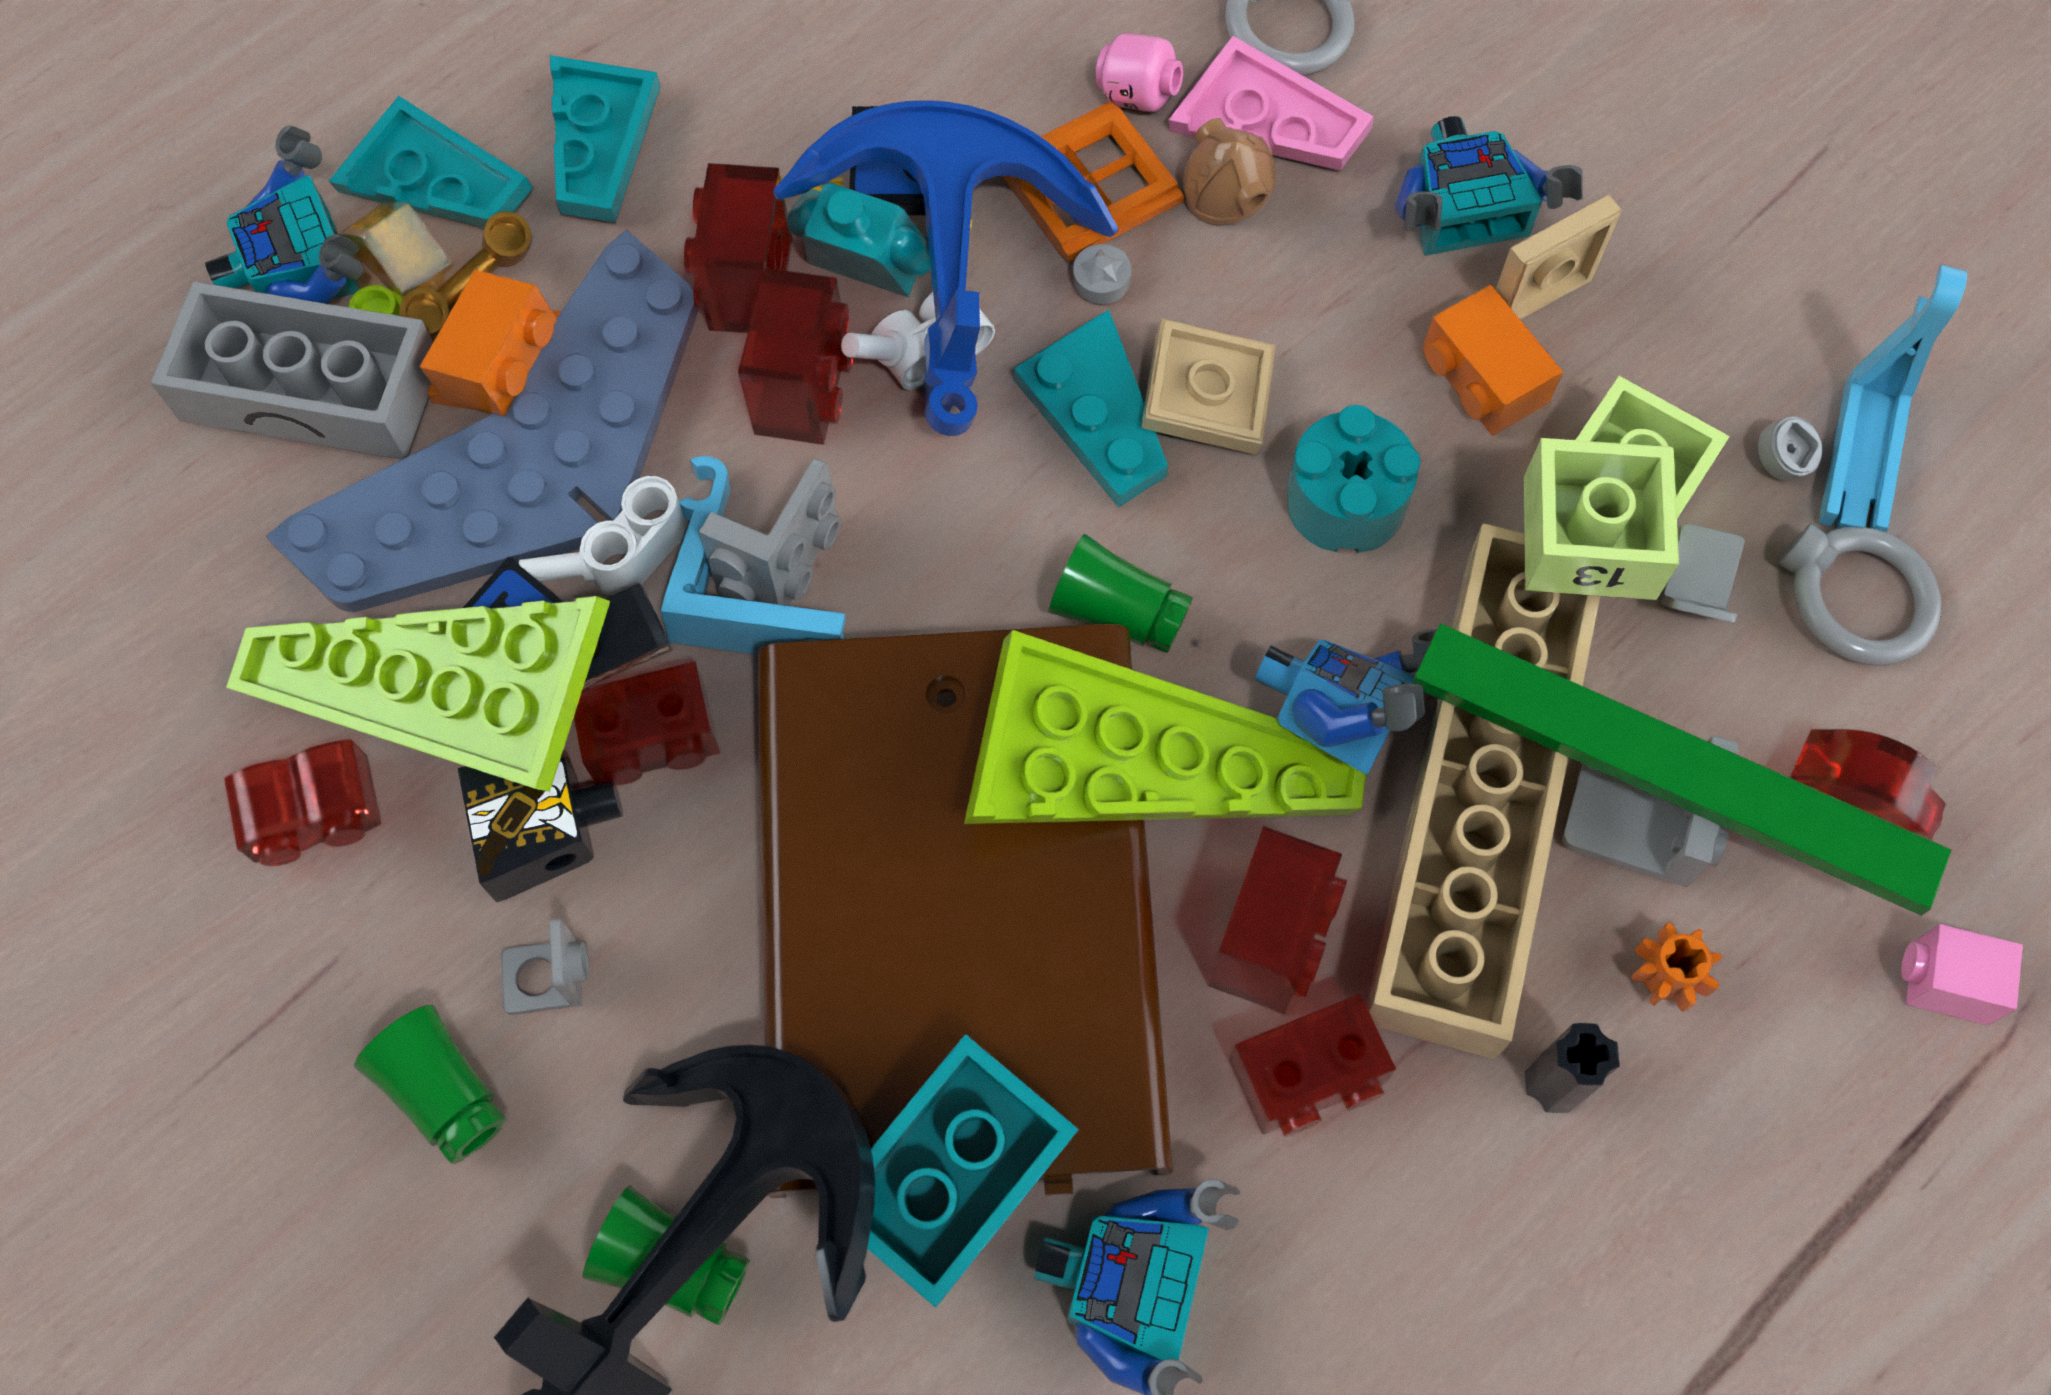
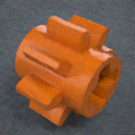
(1681, 951)

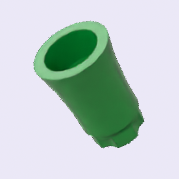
(1110, 590)
(432, 1083)
(631, 1233)

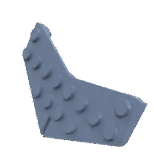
(514, 478)

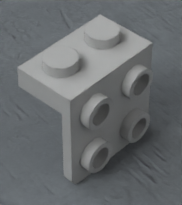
(777, 564)
(1641, 830)

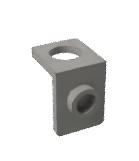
(1704, 572)
(569, 969)

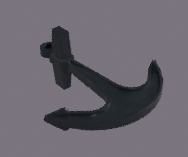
(785, 1129)

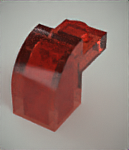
(1873, 776)

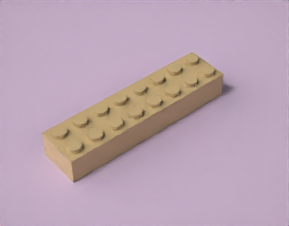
(1479, 826)

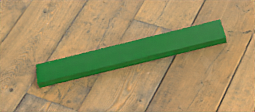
(1684, 770)

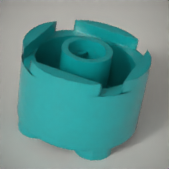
(1351, 480)

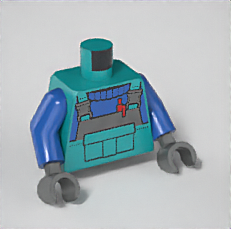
(1477, 189)
(288, 235)
(1138, 1282)

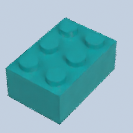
(958, 1167)

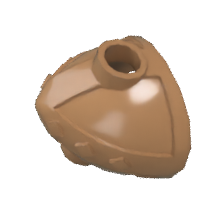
(1227, 174)

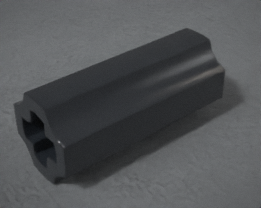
(1572, 1068)

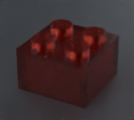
(735, 238)
(795, 356)
(1272, 930)

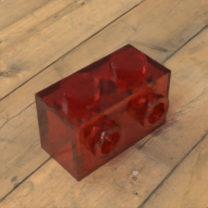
(645, 724)
(1312, 1066)

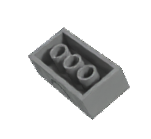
(296, 370)

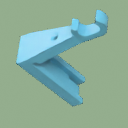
(1877, 411)
(721, 621)

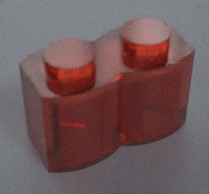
(302, 802)

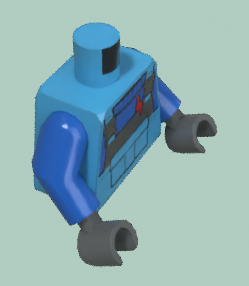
(1347, 698)

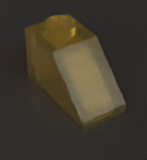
(398, 248)

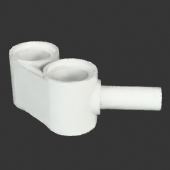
(900, 343)
(641, 540)

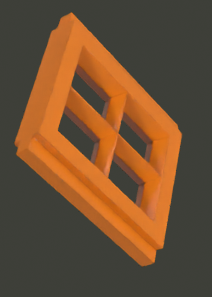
(1128, 212)

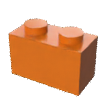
(489, 343)
(1491, 360)

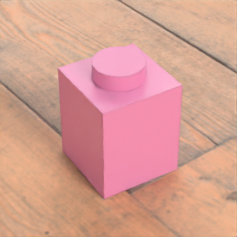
(1963, 974)

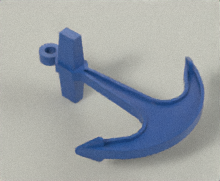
(949, 154)

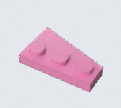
(1276, 103)

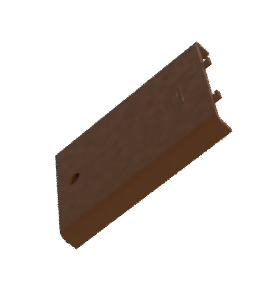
(912, 929)

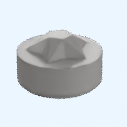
(1101, 274)
(1790, 448)

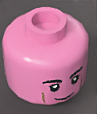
(1139, 72)

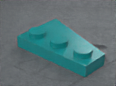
(598, 133)
(430, 167)
(1096, 407)

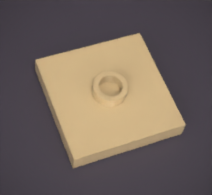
(1557, 258)
(1208, 386)

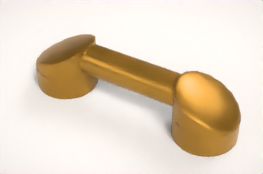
(503, 245)

